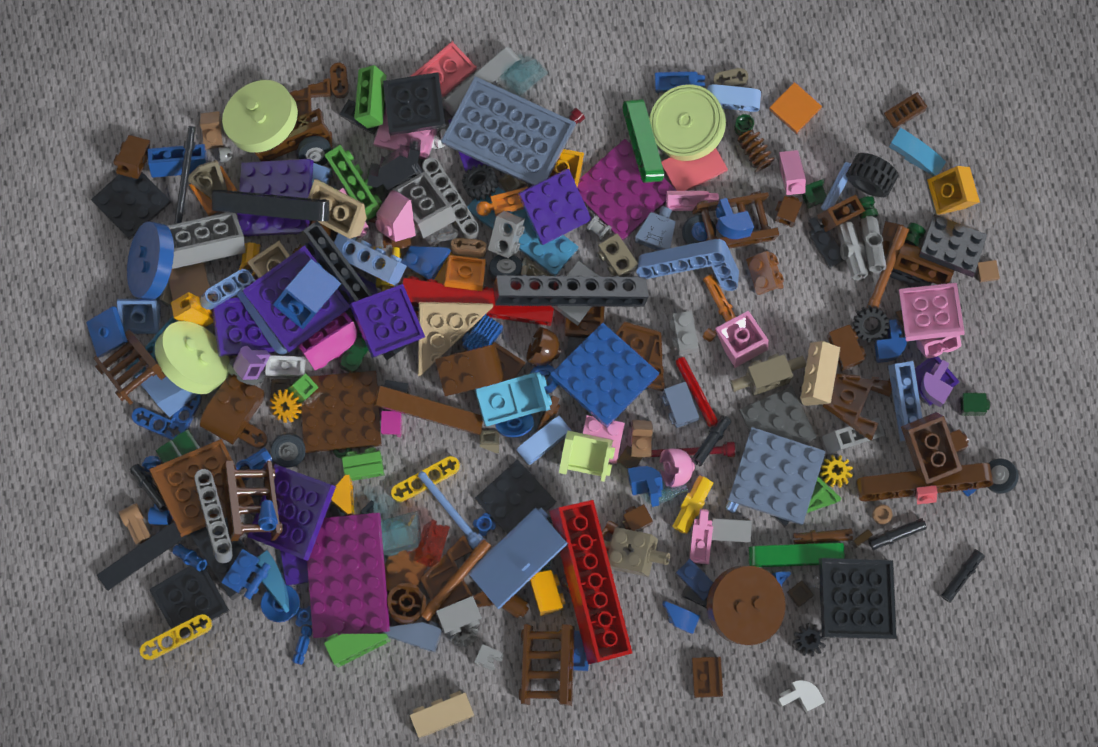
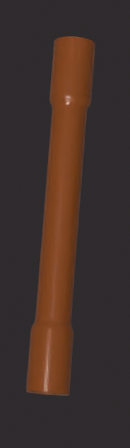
(897, 243)
(477, 554)

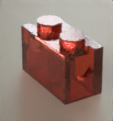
(432, 543)

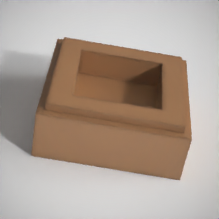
(988, 271)

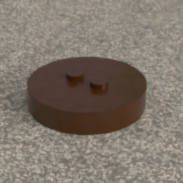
(746, 605)

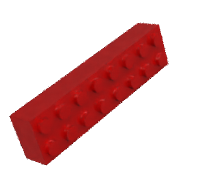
(591, 582)

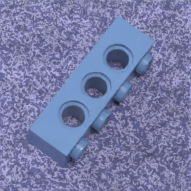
(390, 272)
(905, 394)

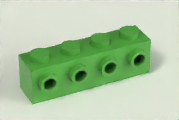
(353, 182)

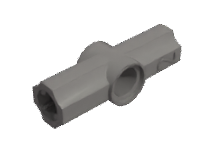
(871, 236)
(852, 251)

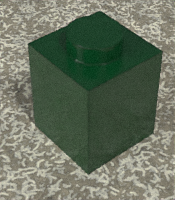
(974, 404)

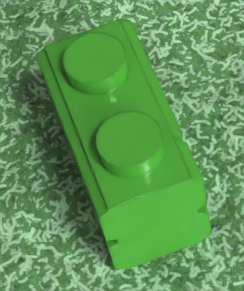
(363, 465)

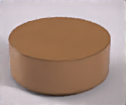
(882, 514)

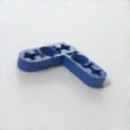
(175, 422)

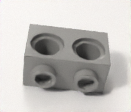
(502, 233)

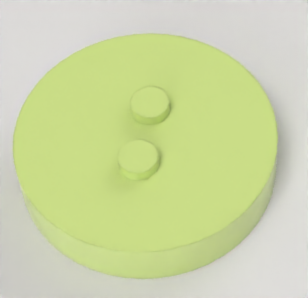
(260, 116)
(687, 122)
(191, 357)

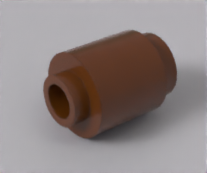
(516, 606)

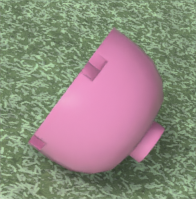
(677, 467)

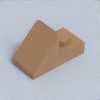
(211, 130)
(641, 438)

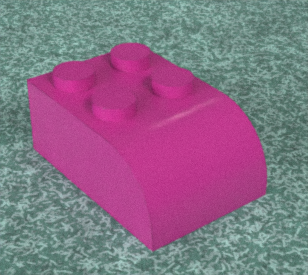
(329, 342)

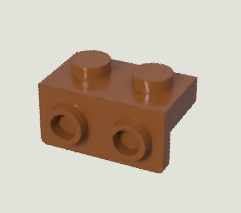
(765, 272)

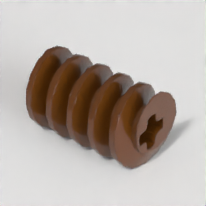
(755, 150)

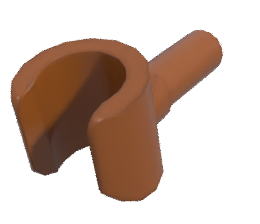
(709, 335)
(610, 526)

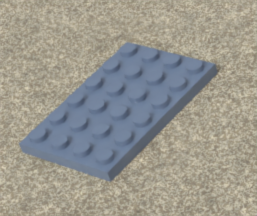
(508, 132)

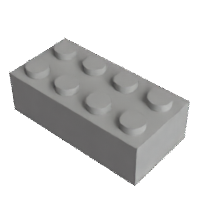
(206, 239)

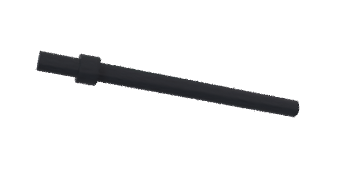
(189, 146)

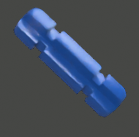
(302, 645)

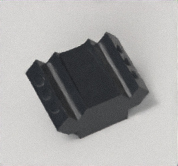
(396, 167)

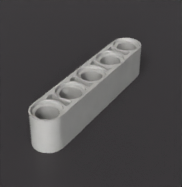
(492, 72)
(458, 205)
(213, 507)

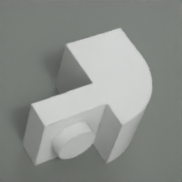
(806, 693)

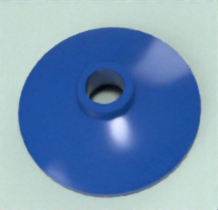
(515, 427)
(271, 607)

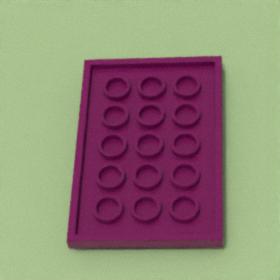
(348, 577)

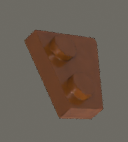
(588, 324)

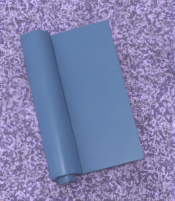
(517, 557)

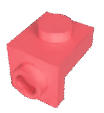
(926, 495)

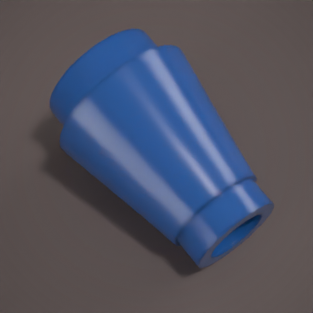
(267, 517)

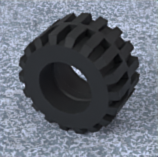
(872, 175)

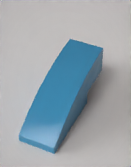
(917, 152)
(274, 581)

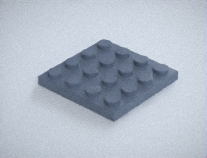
(776, 476)

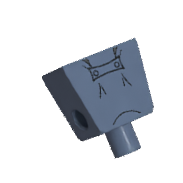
(657, 230)

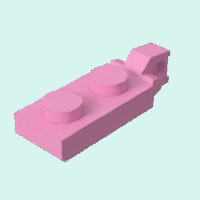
(688, 199)
(701, 538)

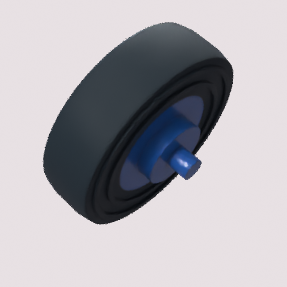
(694, 230)

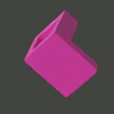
(391, 423)

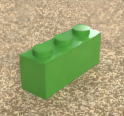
(370, 97)

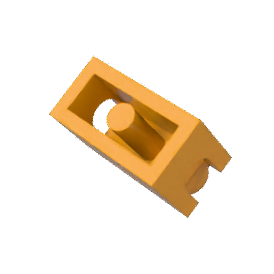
(189, 309)

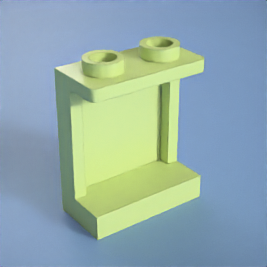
(587, 454)

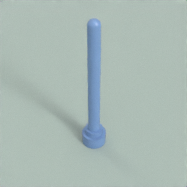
(473, 538)

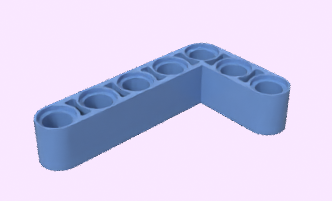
(692, 257)
(236, 287)

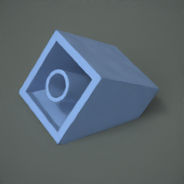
(167, 394)

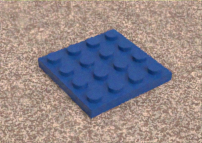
(604, 375)

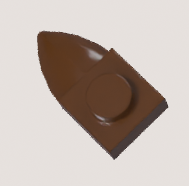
(888, 234)
(549, 413)

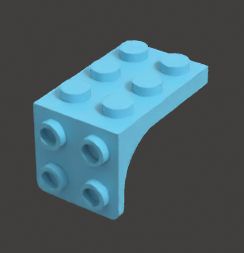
(513, 398)

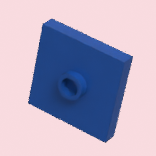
(106, 331)

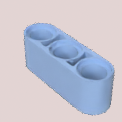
(736, 97)
(543, 440)

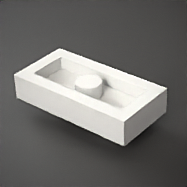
(285, 366)

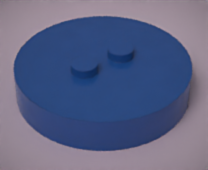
(150, 260)

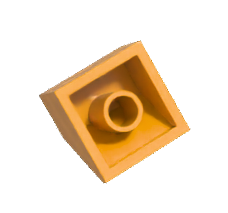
(953, 190)
(546, 593)

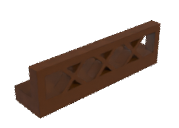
(293, 140)

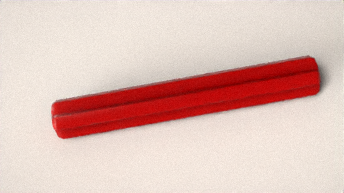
(696, 391)

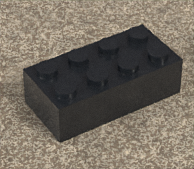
(203, 542)

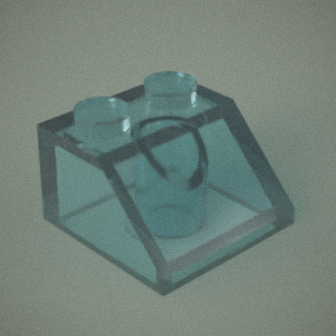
(401, 533)

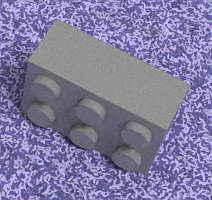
(429, 205)

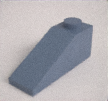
(417, 634)

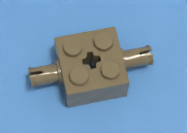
(768, 374)
(638, 561)

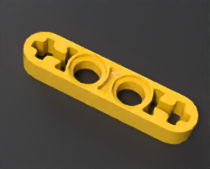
(401, 485)
(174, 633)

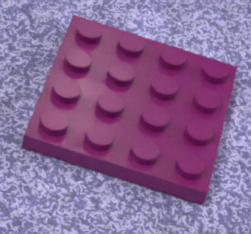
(617, 193)

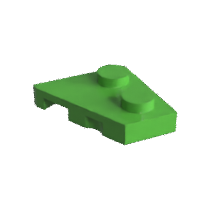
(822, 496)

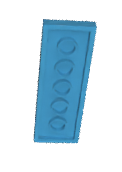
(550, 256)

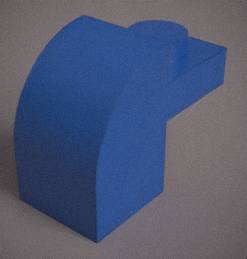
(732, 225)
(890, 348)
(646, 480)

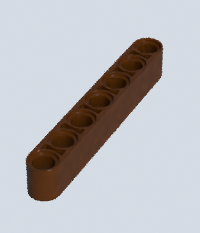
(905, 483)

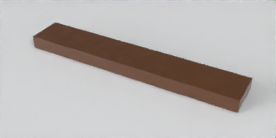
(428, 410)

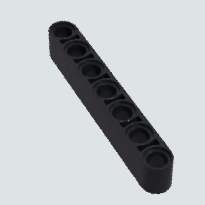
(270, 205)

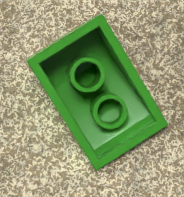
(349, 647)

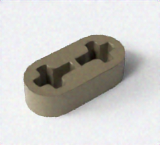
(730, 74)

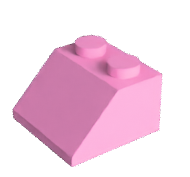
(396, 217)
(742, 339)
(613, 432)

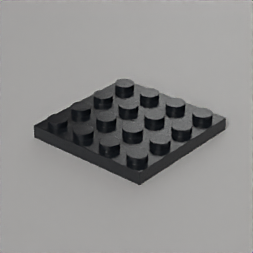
(857, 598)

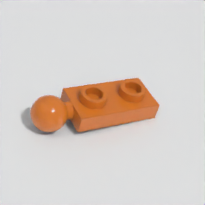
(502, 202)

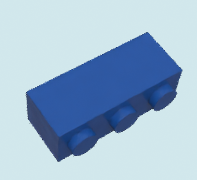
(169, 160)

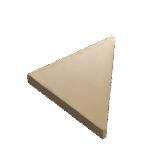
(443, 326)

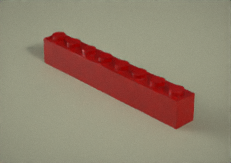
(433, 291)

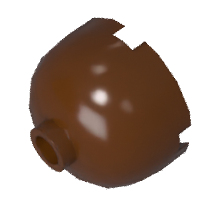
(544, 348)
(406, 603)

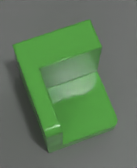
(302, 387)

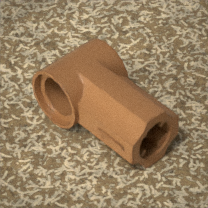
(133, 519)

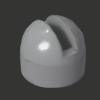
(222, 152)

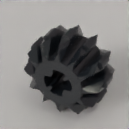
(814, 646)

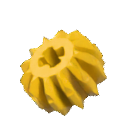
(833, 477)

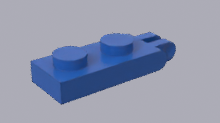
(667, 80)

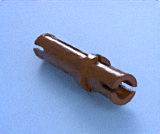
(823, 536)

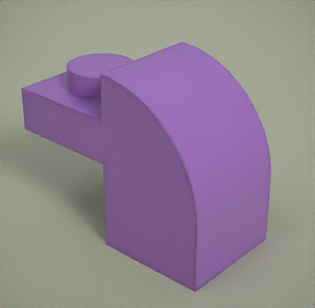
(250, 363)
(933, 388)

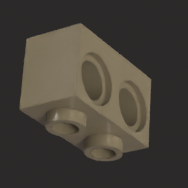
(621, 255)

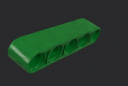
(643, 141)
(793, 554)

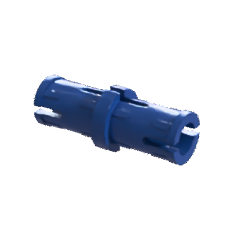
(189, 557)

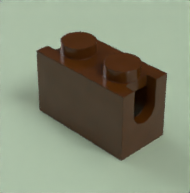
(132, 156)
(840, 213)
(850, 351)

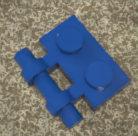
(241, 571)

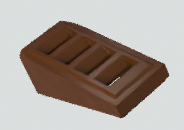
(902, 105)

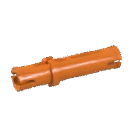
(724, 307)

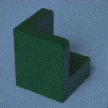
(814, 194)

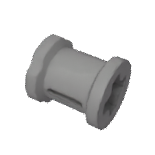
(599, 227)

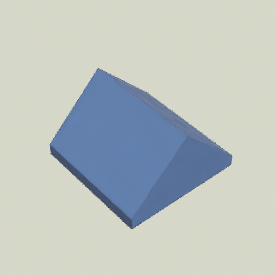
(139, 315)

